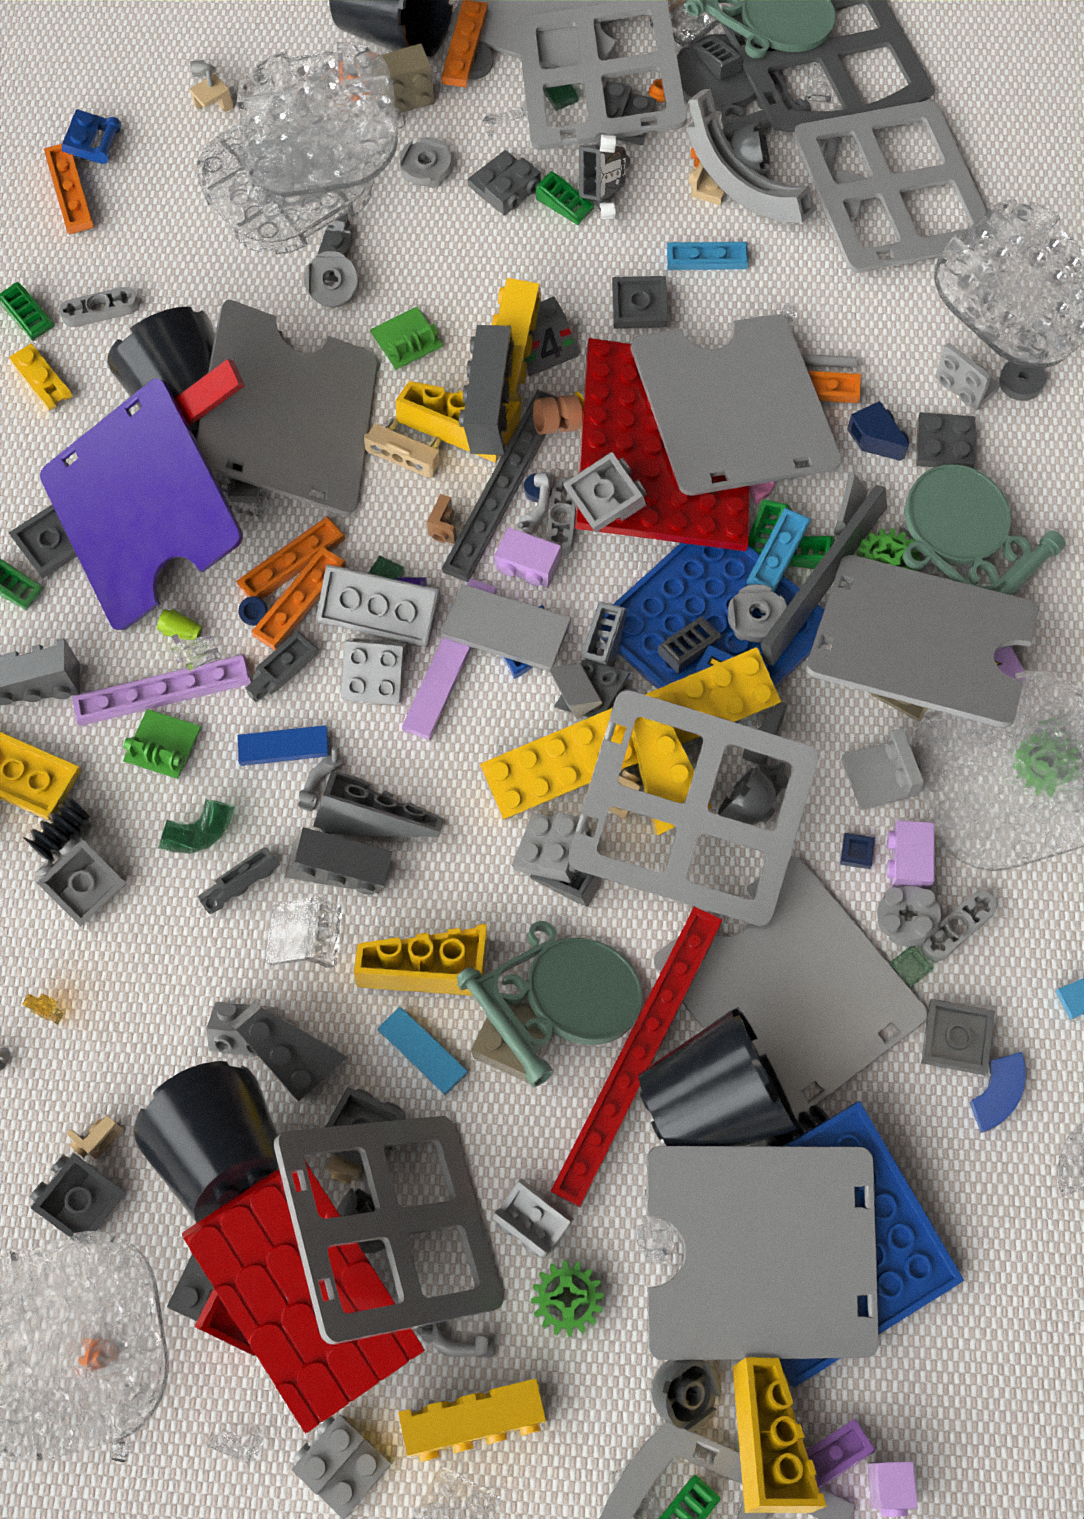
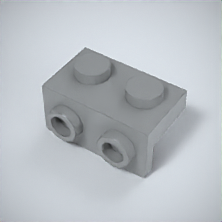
(222, 1035)
(532, 1219)

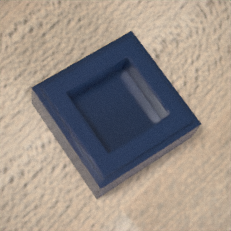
(857, 851)

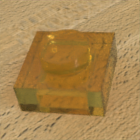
(43, 1007)

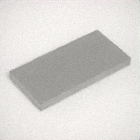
(377, 605)
(506, 627)

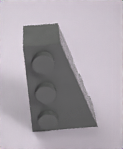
(39, 674)
(338, 862)
(287, 1051)

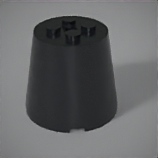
(395, 22)
(166, 347)
(716, 1089)
(208, 1135)

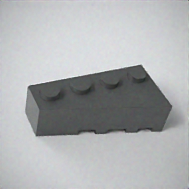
(487, 389)

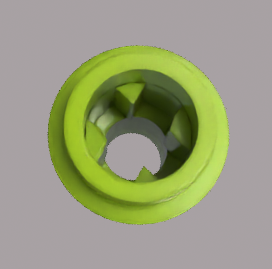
(174, 622)

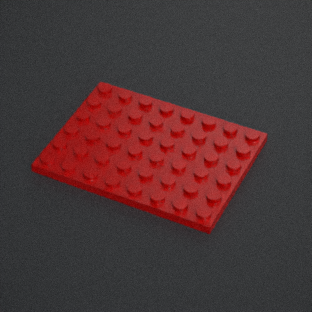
(622, 422)

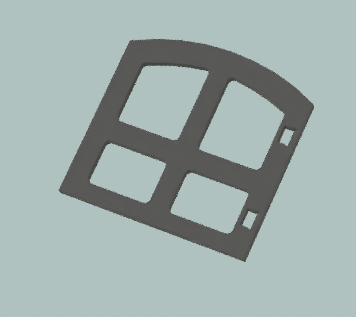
(887, 35)

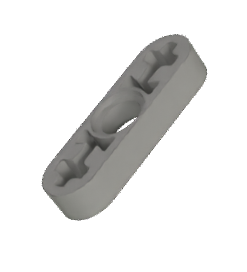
(109, 312)
(565, 527)
(968, 905)

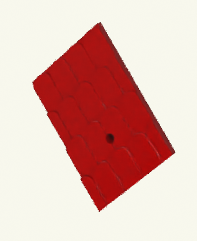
(260, 1278)

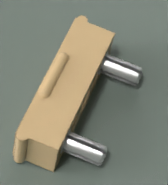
(402, 449)

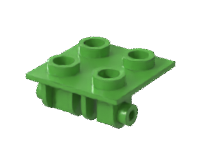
(406, 337)
(161, 744)

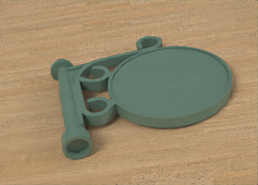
(773, 23)
(963, 521)
(574, 989)

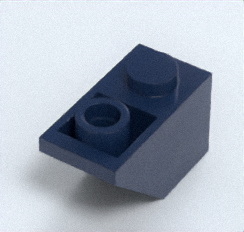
(877, 432)

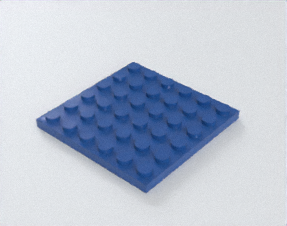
(691, 585)
(909, 1253)

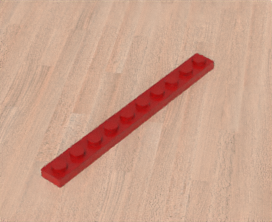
(636, 1055)

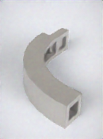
(738, 181)

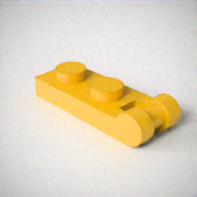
(40, 376)

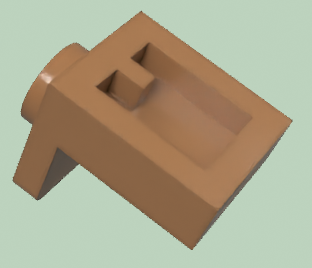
(440, 520)

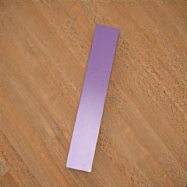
(439, 682)
(161, 690)

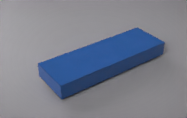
(283, 745)

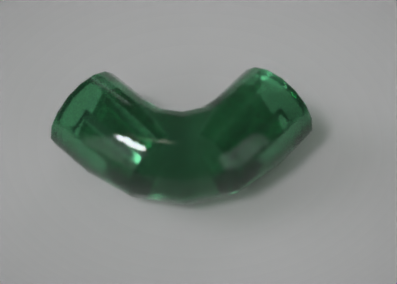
(199, 834)

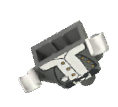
(602, 172)

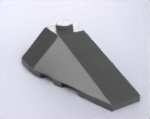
(356, 810)

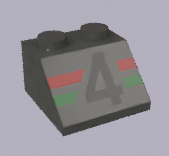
(551, 339)

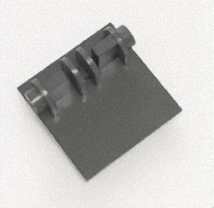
(607, 683)

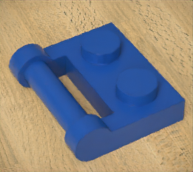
(83, 132)

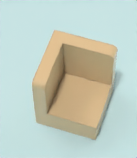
(204, 95)

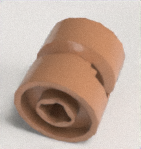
(557, 414)

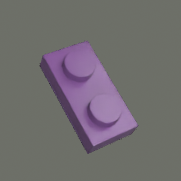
(839, 1452)

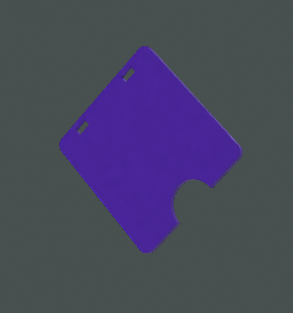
(139, 502)

